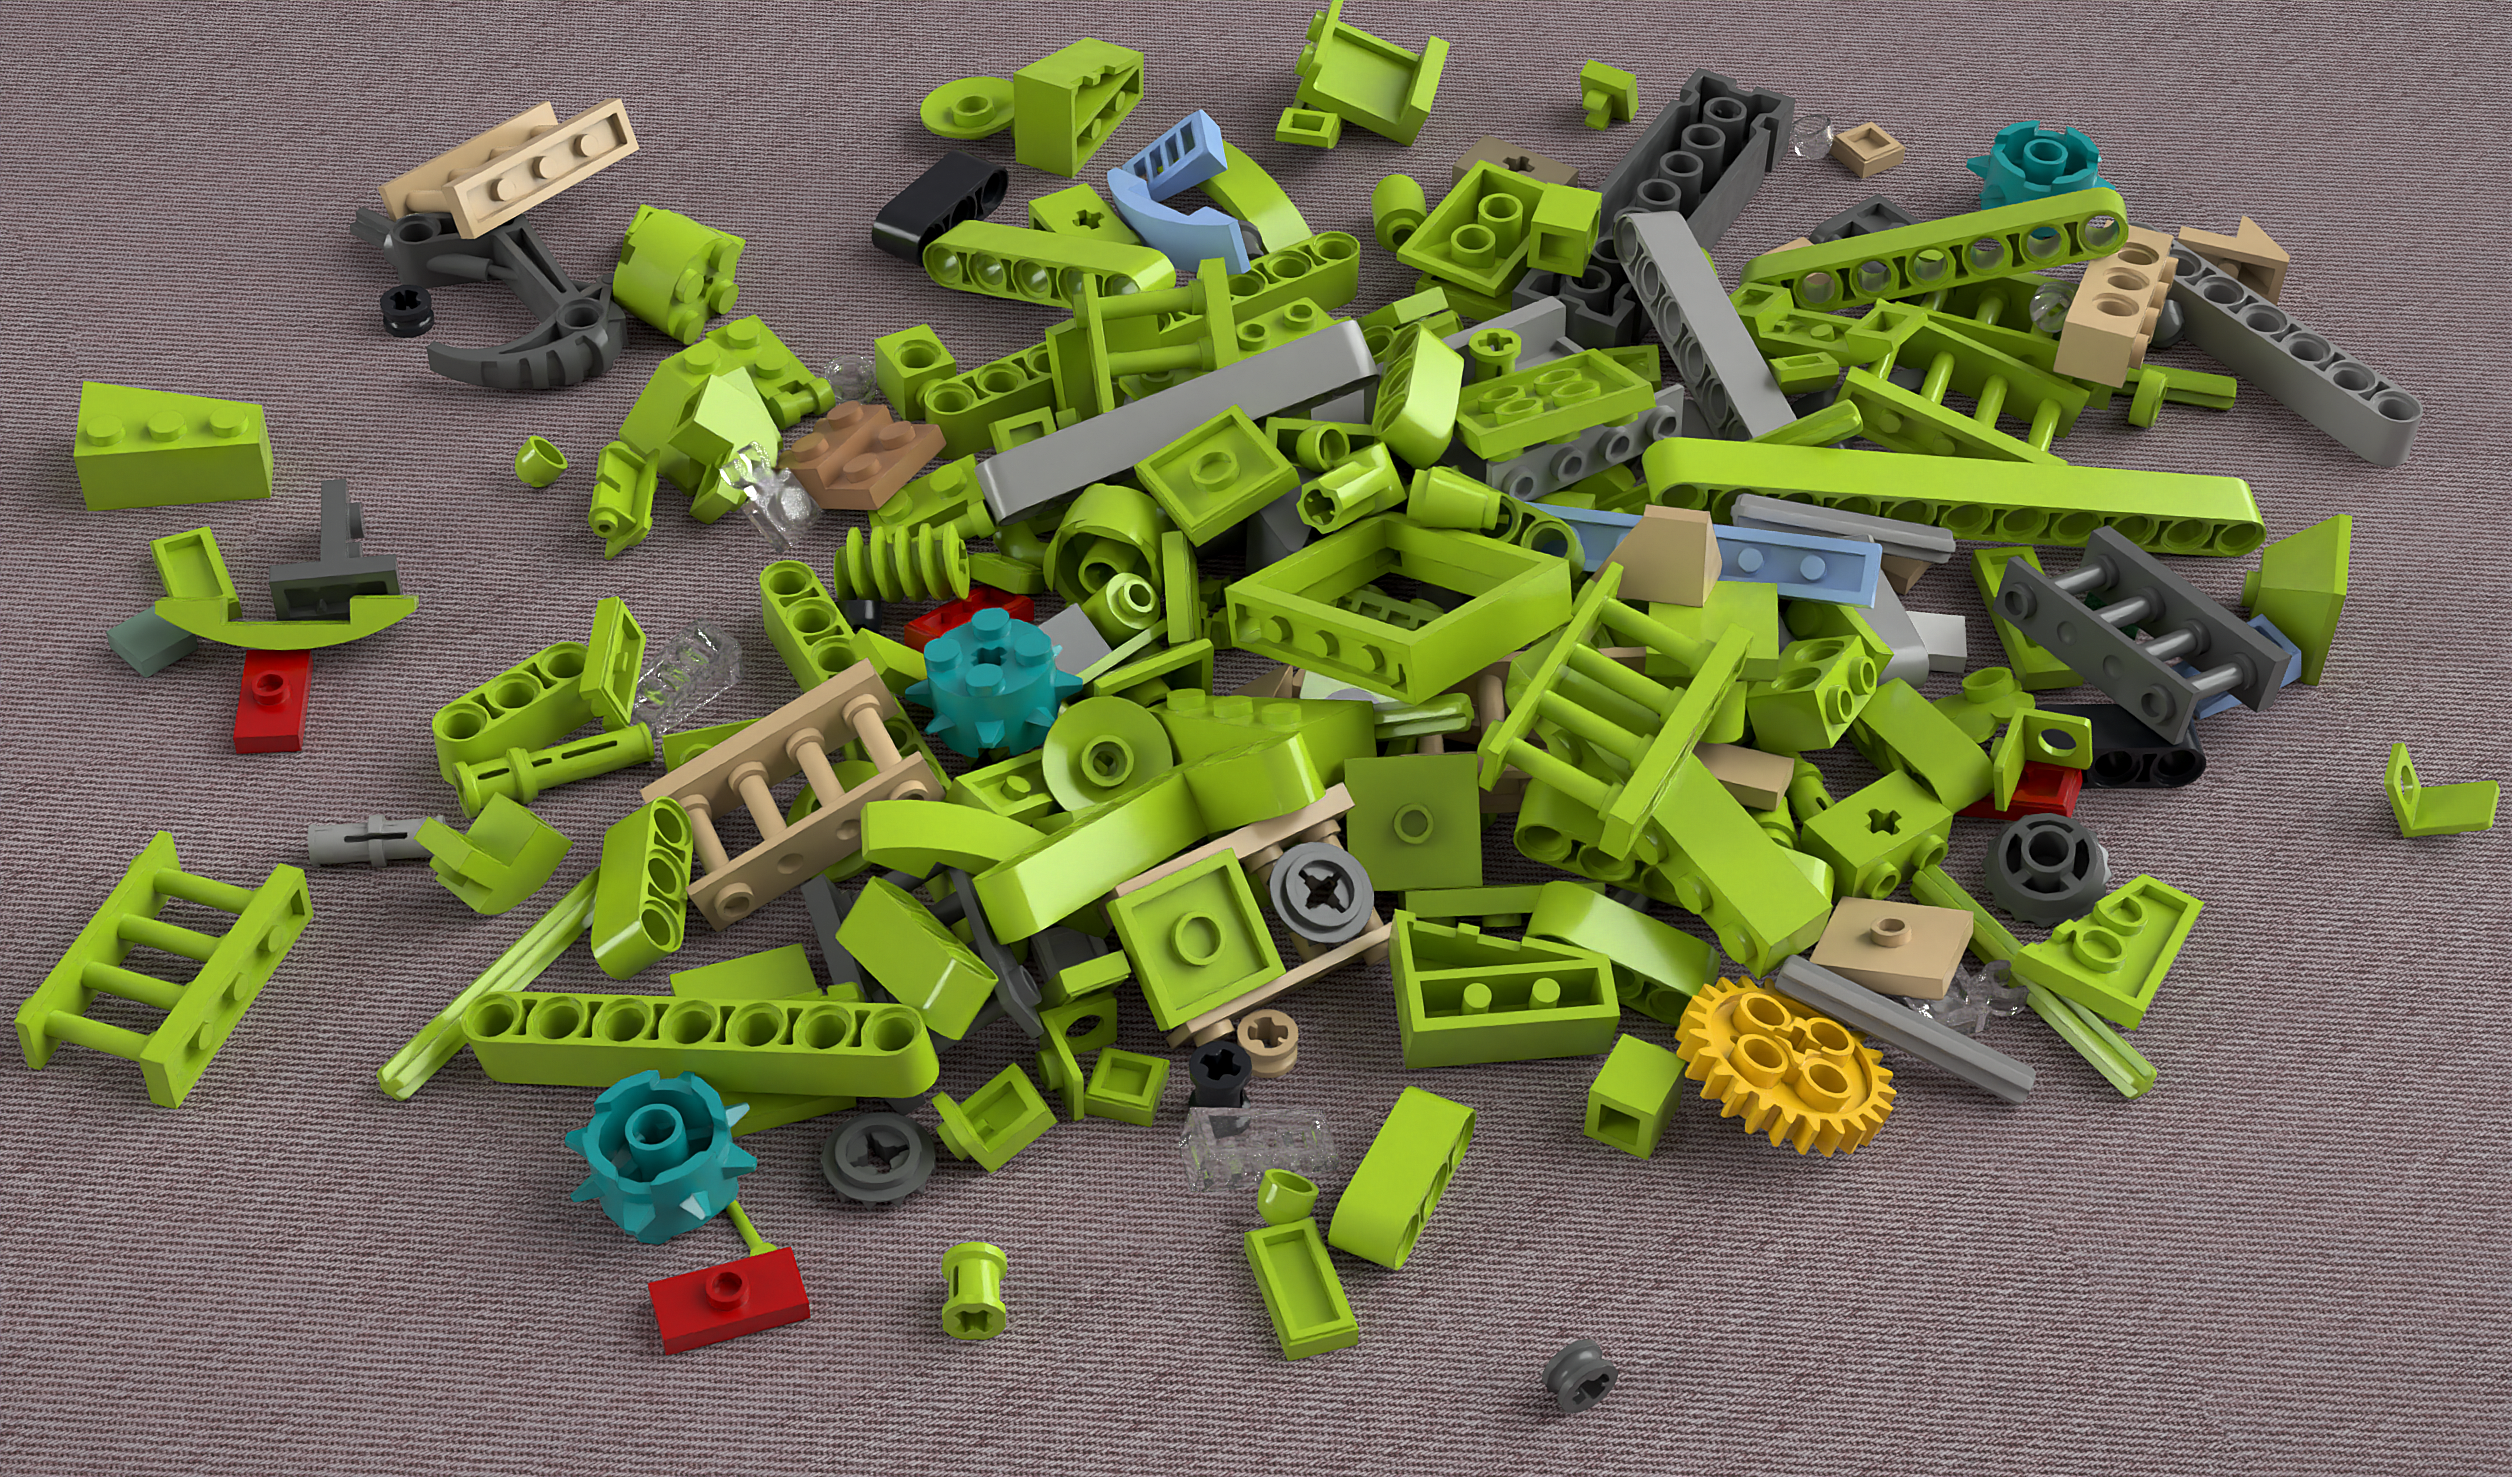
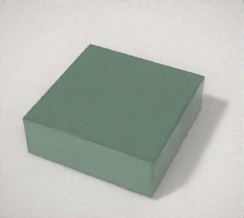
(150, 642)

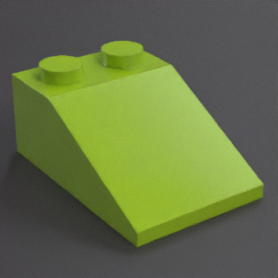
(1479, 231)

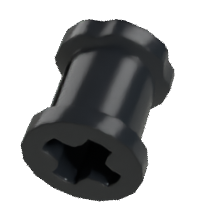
(1219, 1076)

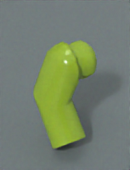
(1020, 543)

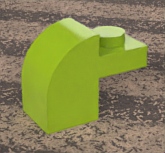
(711, 429)
(500, 857)

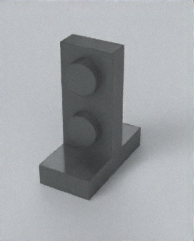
(325, 586)

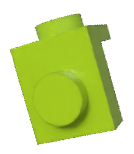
(995, 1119)

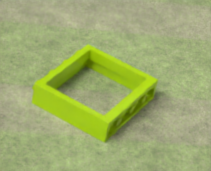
(1287, 619)

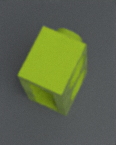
(1815, 697)

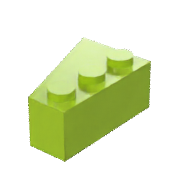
(1073, 103)
(1212, 724)
(1496, 998)

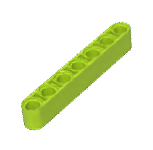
(1955, 240)
(723, 1040)

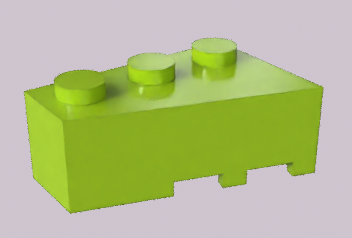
(168, 449)

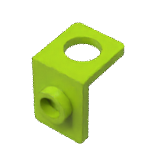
(2025, 743)
(2437, 808)
(1056, 1060)

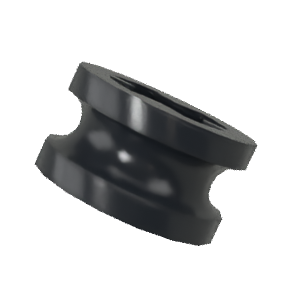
(407, 311)

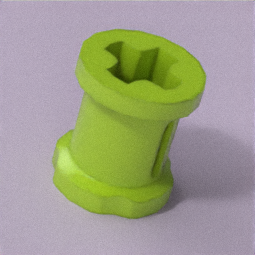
(1494, 363)
(974, 1291)

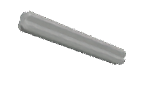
(1896, 536)
(1905, 1029)

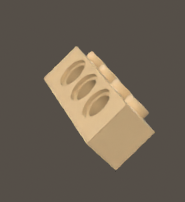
(2117, 309)

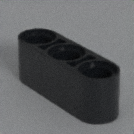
(940, 199)
(2129, 751)

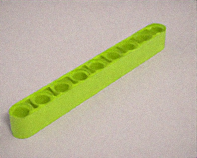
(965, 405)
(815, 648)

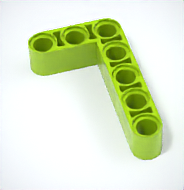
(1144, 829)

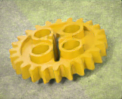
(1784, 1067)

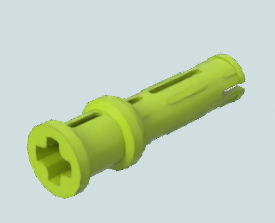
(523, 774)

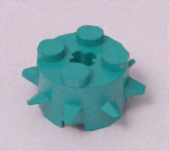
(2036, 165)
(992, 684)
(661, 1154)

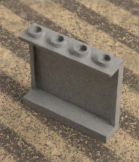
(1543, 465)

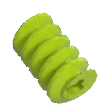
(902, 566)

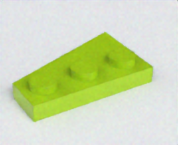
(2116, 952)

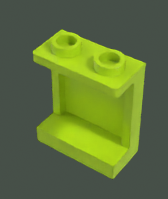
(1368, 77)

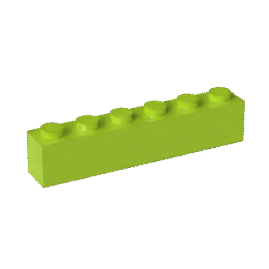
(1697, 832)

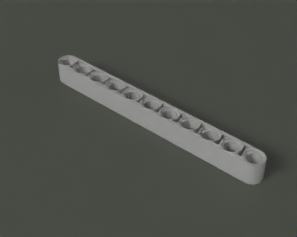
(1732, 378)

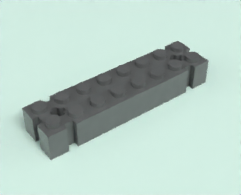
(1694, 159)

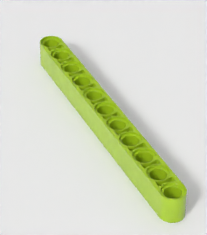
(1965, 494)

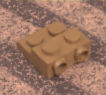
(860, 456)

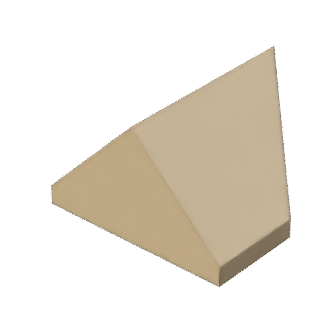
(1668, 557)

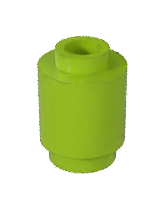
(1397, 210)
(1123, 608)

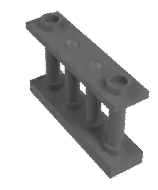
(2162, 605)
(1012, 995)

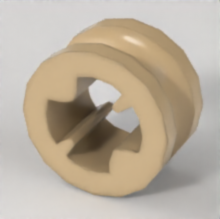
(1283, 1037)

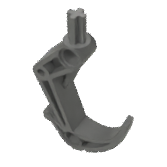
(579, 319)

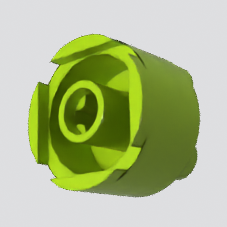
(677, 275)
(1107, 535)

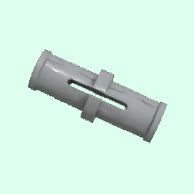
(367, 841)

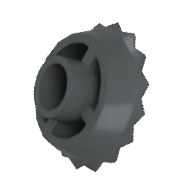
(2046, 869)

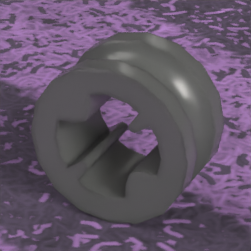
(1579, 1376)

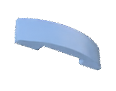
(1176, 235)

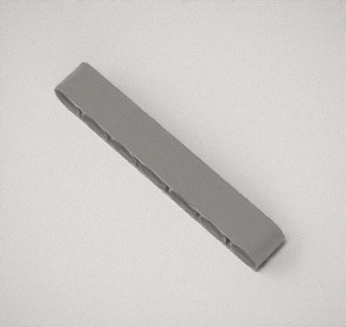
(2293, 362)
(1107, 446)

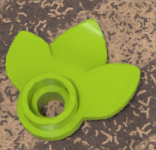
(1987, 702)

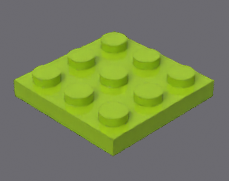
(1548, 404)

